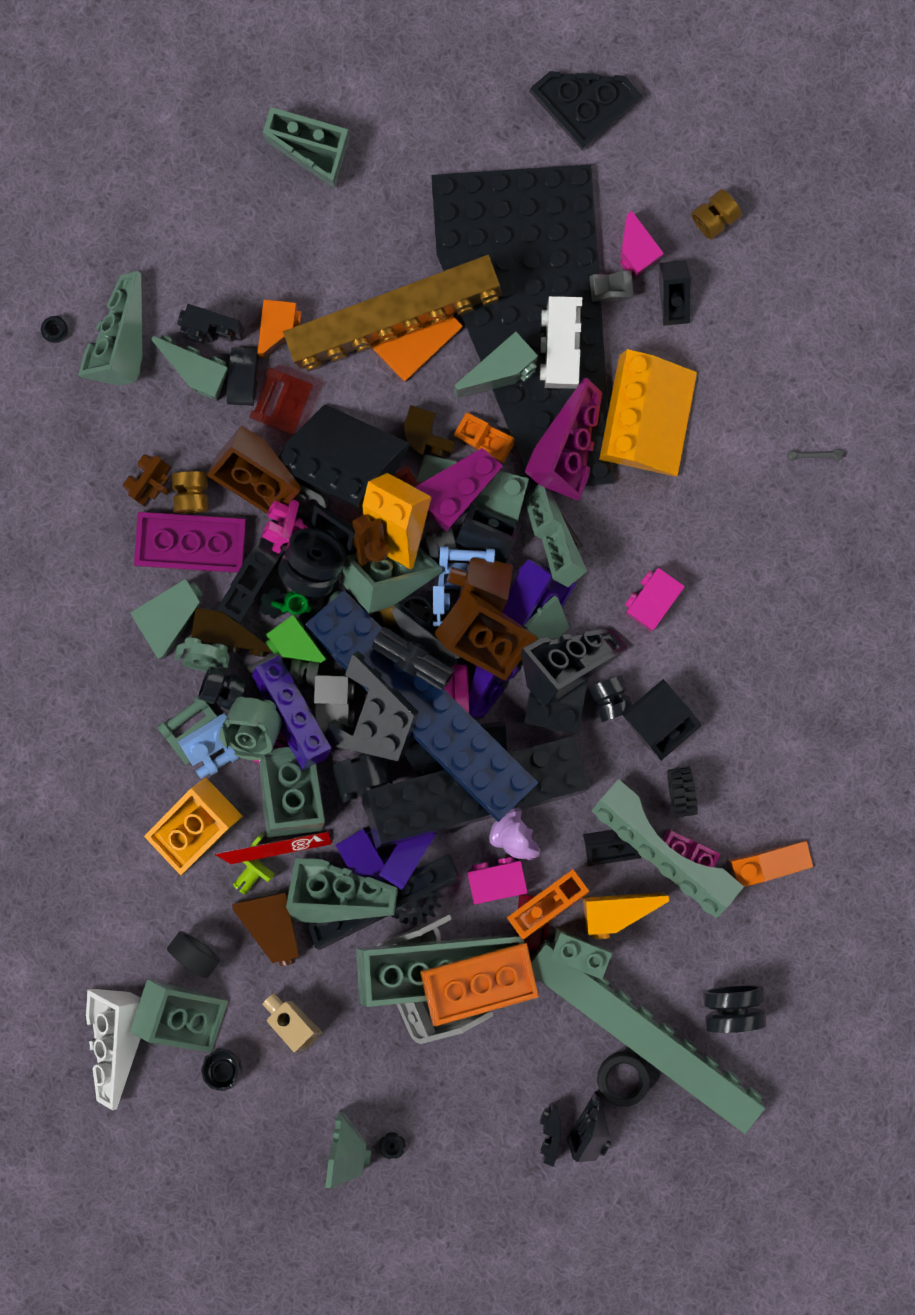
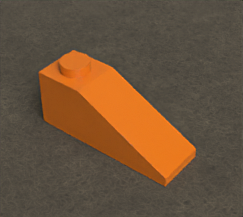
(770, 864)
(548, 904)

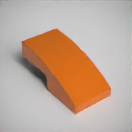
(481, 435)

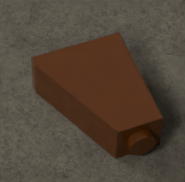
(270, 926)

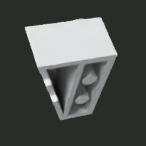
(561, 342)

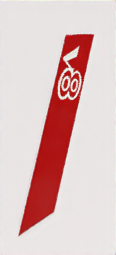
(275, 848)

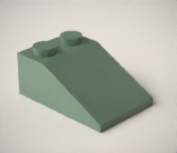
(501, 368)
(386, 582)
(289, 795)
(178, 1017)

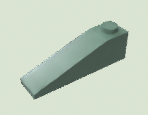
(118, 347)
(334, 894)
(347, 1153)

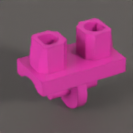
(287, 525)

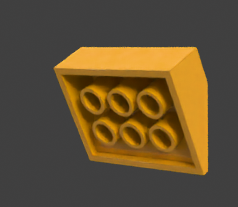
(648, 413)

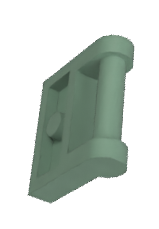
(167, 728)

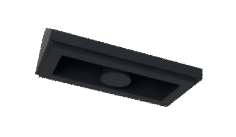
(607, 847)

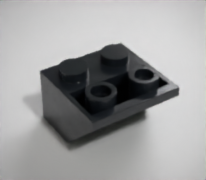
(661, 720)

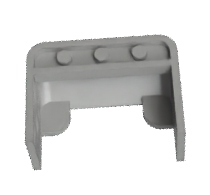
(417, 1014)

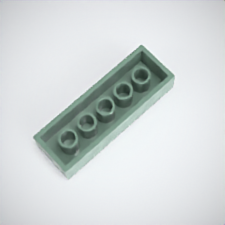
(393, 971)

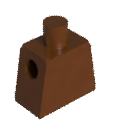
(485, 580)

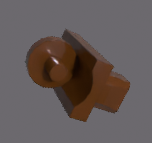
(150, 482)
(369, 540)

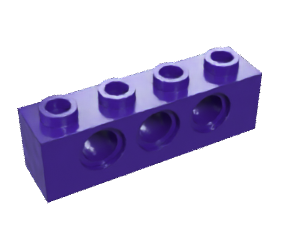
(298, 723)

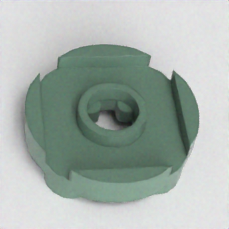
(201, 656)

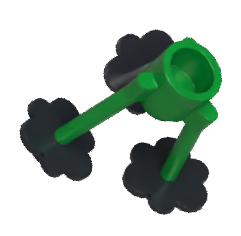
(279, 603)

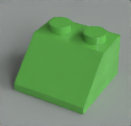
(294, 641)

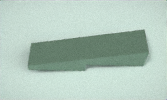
(550, 526)

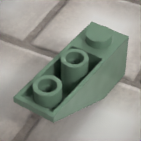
(200, 374)

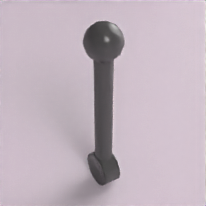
(836, 454)

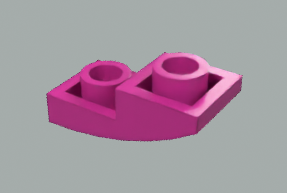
(691, 849)

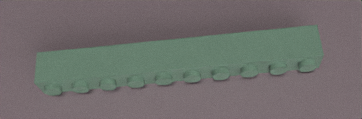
(650, 1040)

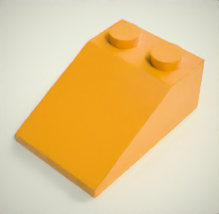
(402, 514)
(193, 825)
(614, 913)

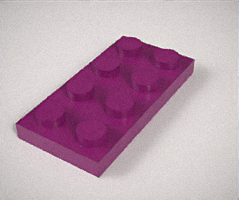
(189, 542)

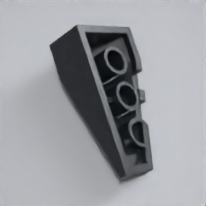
(563, 663)
(590, 1133)

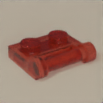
(289, 404)

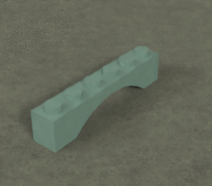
(706, 885)

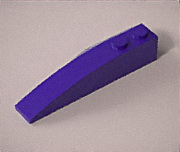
(528, 593)

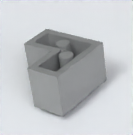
(333, 700)

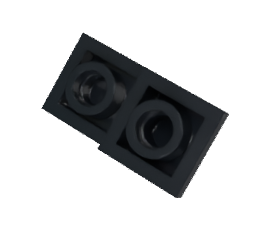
(242, 376)
(551, 1127)

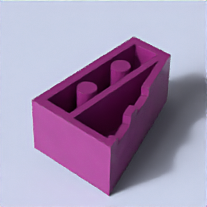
(459, 486)

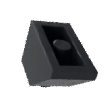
(674, 292)

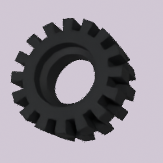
(682, 792)

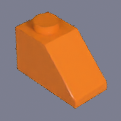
(275, 319)

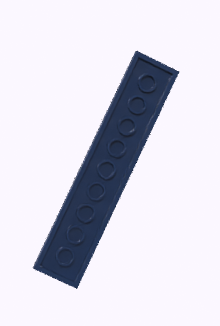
(442, 723)

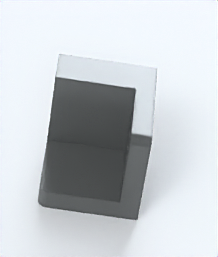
(611, 287)

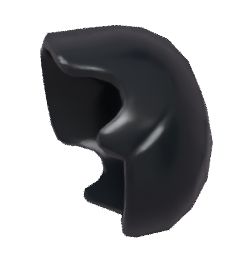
(221, 1069)

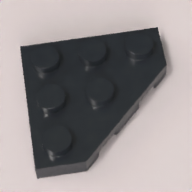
(585, 102)

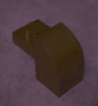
(418, 434)

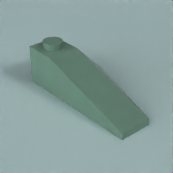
(501, 496)

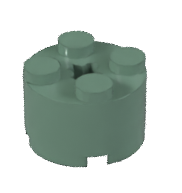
(251, 728)

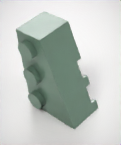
(308, 142)

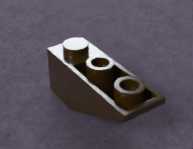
(219, 628)

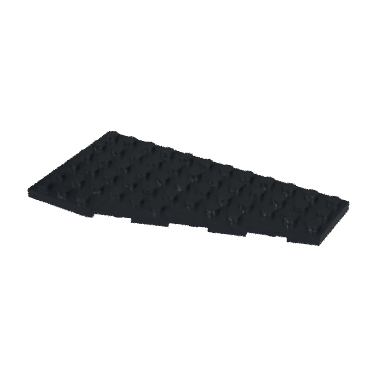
(541, 245)

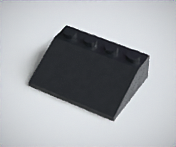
(341, 455)

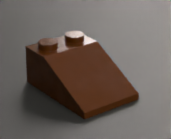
(253, 471)
(484, 635)

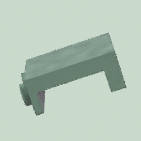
(580, 953)

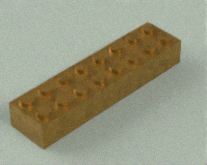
(393, 313)

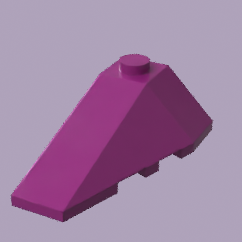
(563, 451)

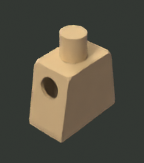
(299, 1032)

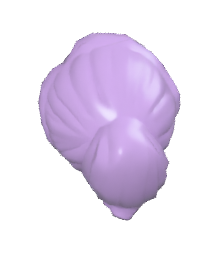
(514, 837)

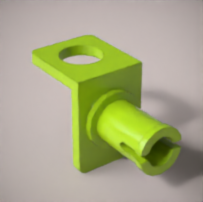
(253, 871)

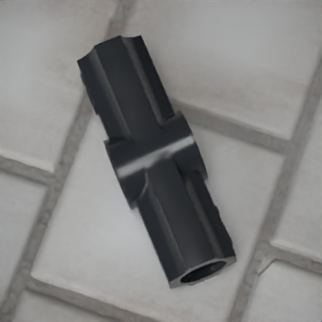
(413, 658)

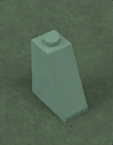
(167, 616)

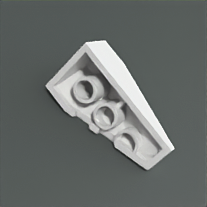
(114, 1043)

